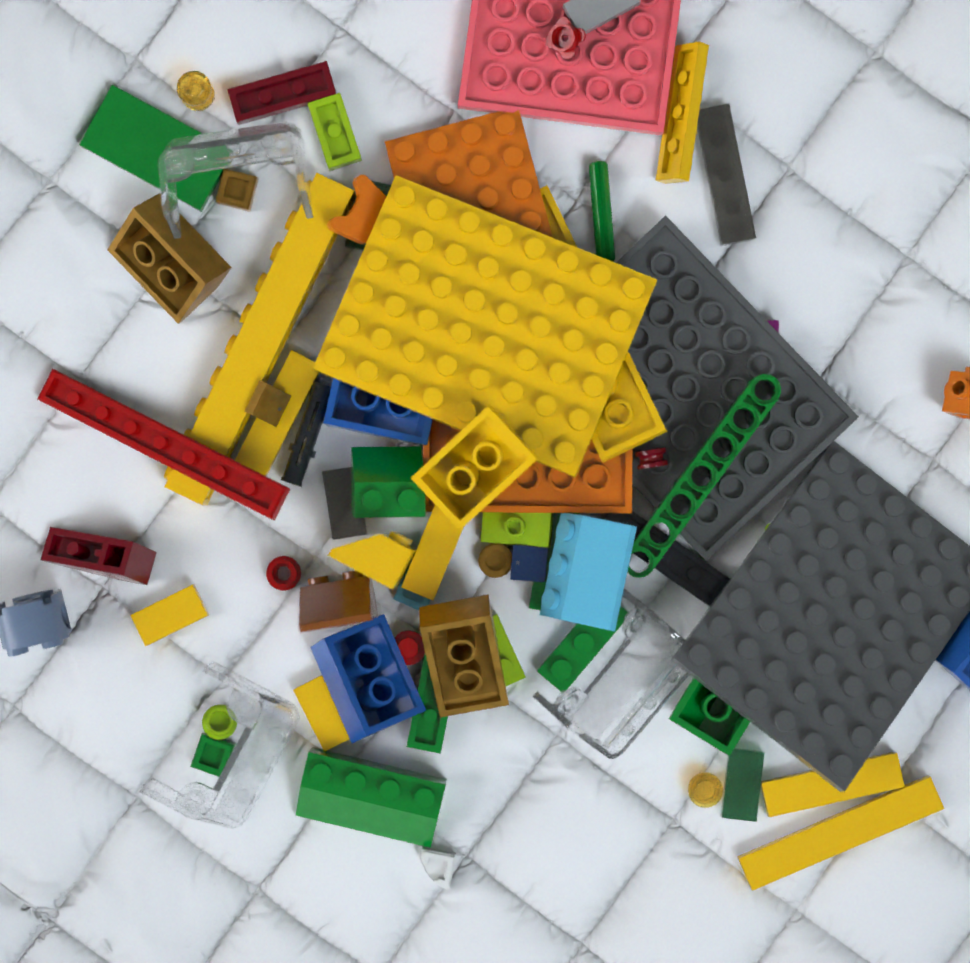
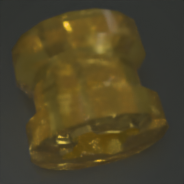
(192, 84)

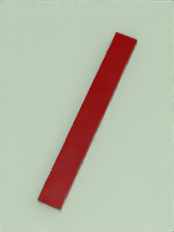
(164, 444)

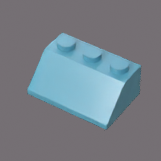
(588, 571)

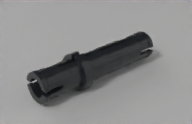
(295, 474)

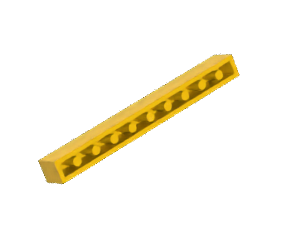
(264, 328)

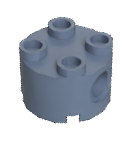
(34, 621)

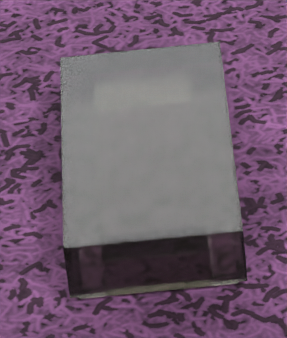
(339, 504)

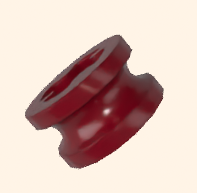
(651, 458)

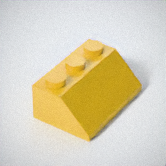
(378, 557)

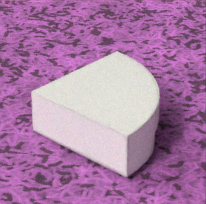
(439, 866)

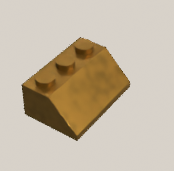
(172, 270)

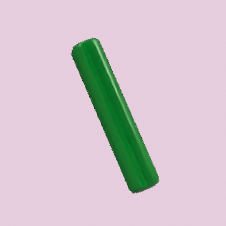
(602, 210)

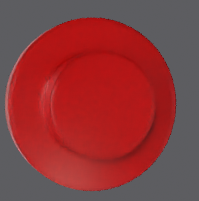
(410, 646)

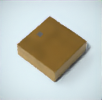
(237, 190)
(268, 403)

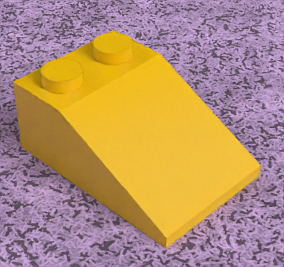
(474, 467)

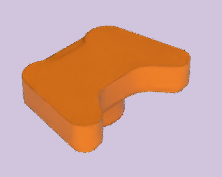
(363, 214)

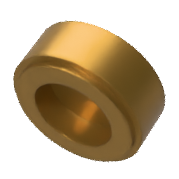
(495, 560)

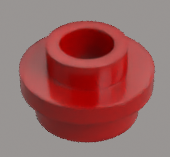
(272, 573)

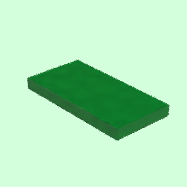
(133, 139)

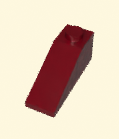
(99, 555)

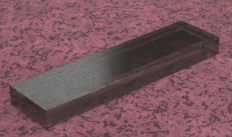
(725, 175)

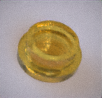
(705, 790)

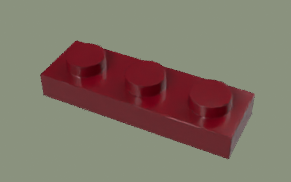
(281, 92)

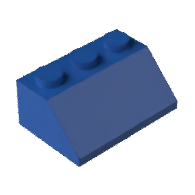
(367, 678)

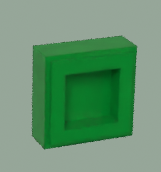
(212, 755)

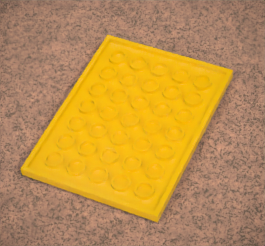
(484, 313)

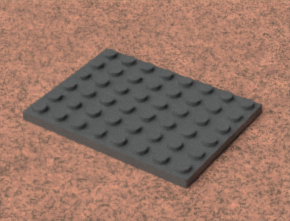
(695, 358)
(833, 616)

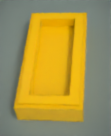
(169, 615)
(321, 713)

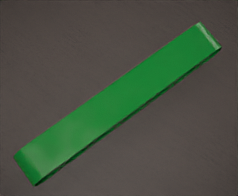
(717, 466)

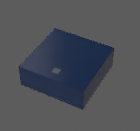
(529, 563)

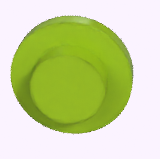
(218, 723)

